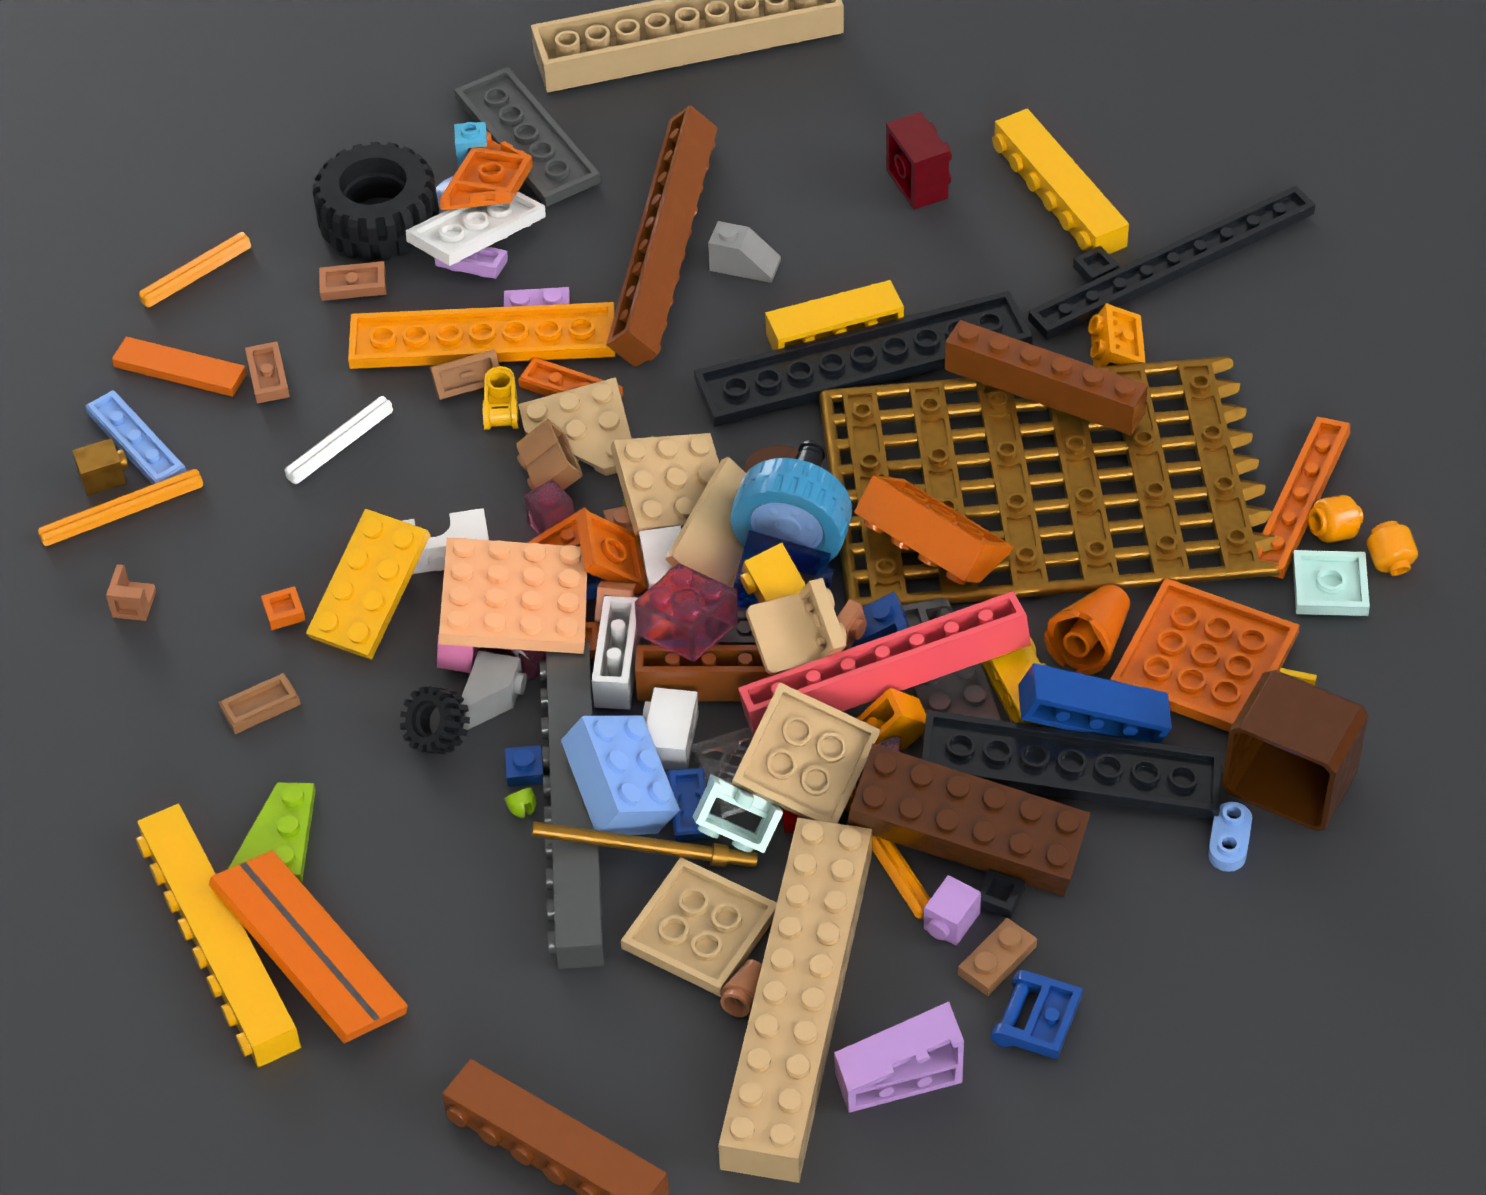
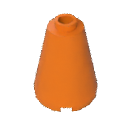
(1088, 630)

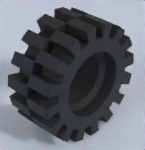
(418, 720)

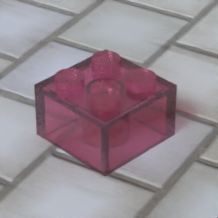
(686, 612)

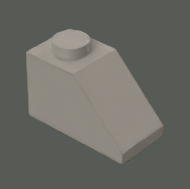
(741, 253)
(492, 686)

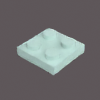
(1330, 583)

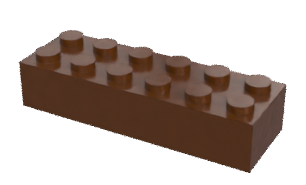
(968, 819)

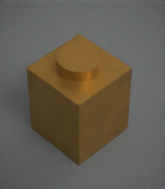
(100, 466)

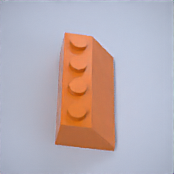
(931, 529)

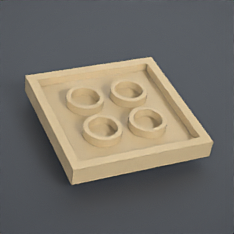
(663, 477)
(805, 756)
(699, 926)

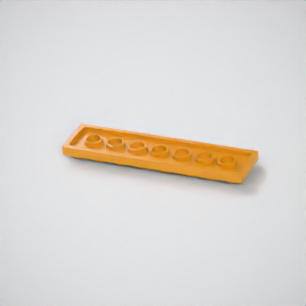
(451, 334)

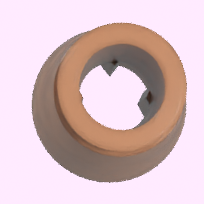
(740, 990)

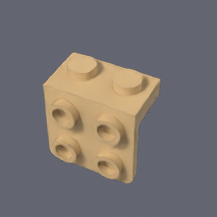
(797, 628)

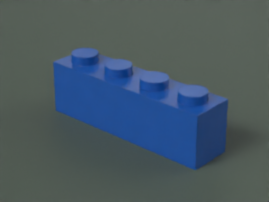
(1093, 705)

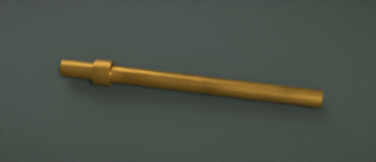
(717, 854)

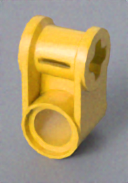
(500, 399)

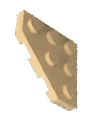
(588, 417)

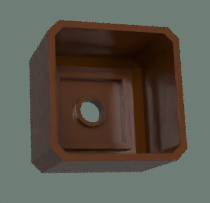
(1294, 749)

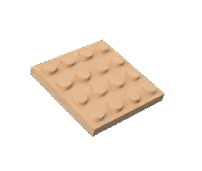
(513, 596)

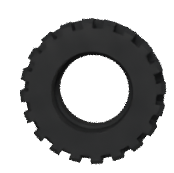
(368, 174)

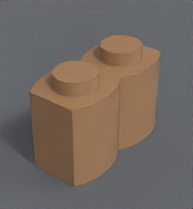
(548, 456)

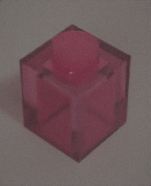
(547, 506)

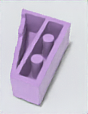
(902, 1060)

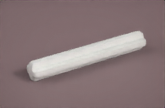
(338, 440)

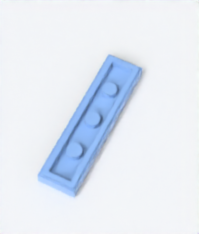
(134, 437)

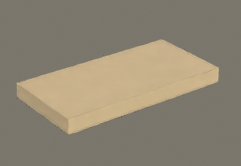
(707, 536)

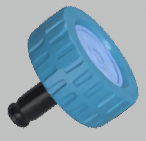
(794, 501)

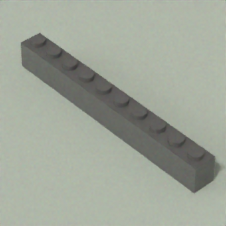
(575, 865)

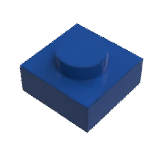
(524, 765)

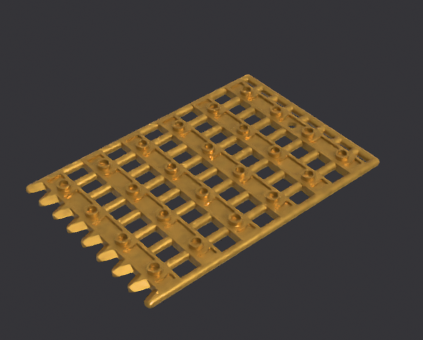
(1078, 475)

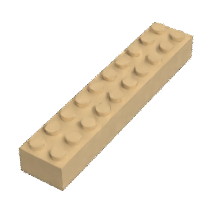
(671, 35)
(796, 1001)

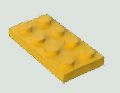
(368, 584)

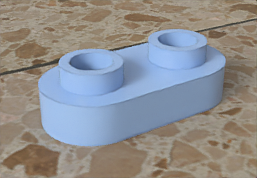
(1230, 833)

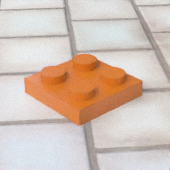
(610, 551)

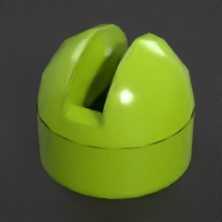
(521, 801)

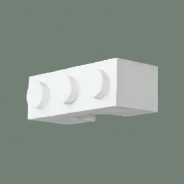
(463, 524)

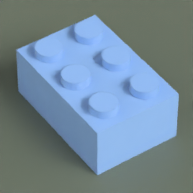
(620, 774)

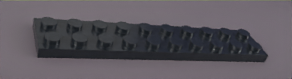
(848, 359)

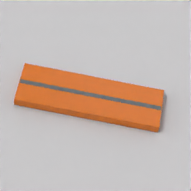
(308, 946)

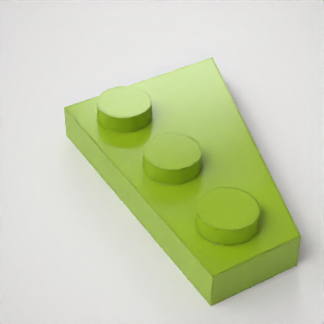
(282, 827)

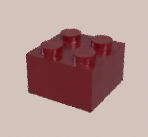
(917, 160)

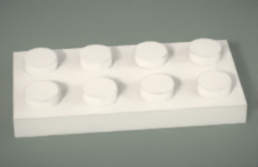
(472, 229)

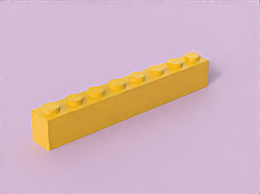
(218, 936)

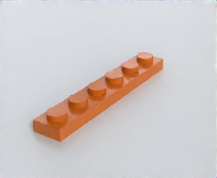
(1303, 489)

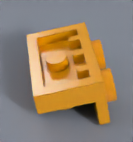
(1116, 337)

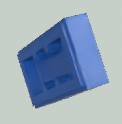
(688, 789)

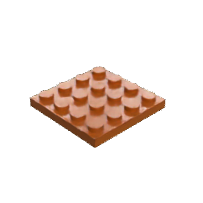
(1204, 652)

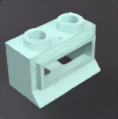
(742, 838)

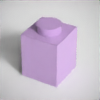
(952, 910)

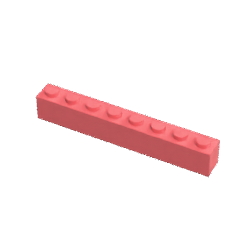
(900, 658)

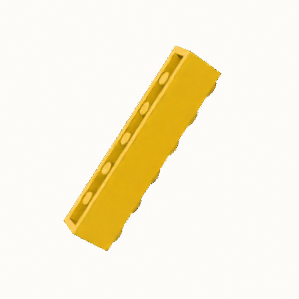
(1060, 183)

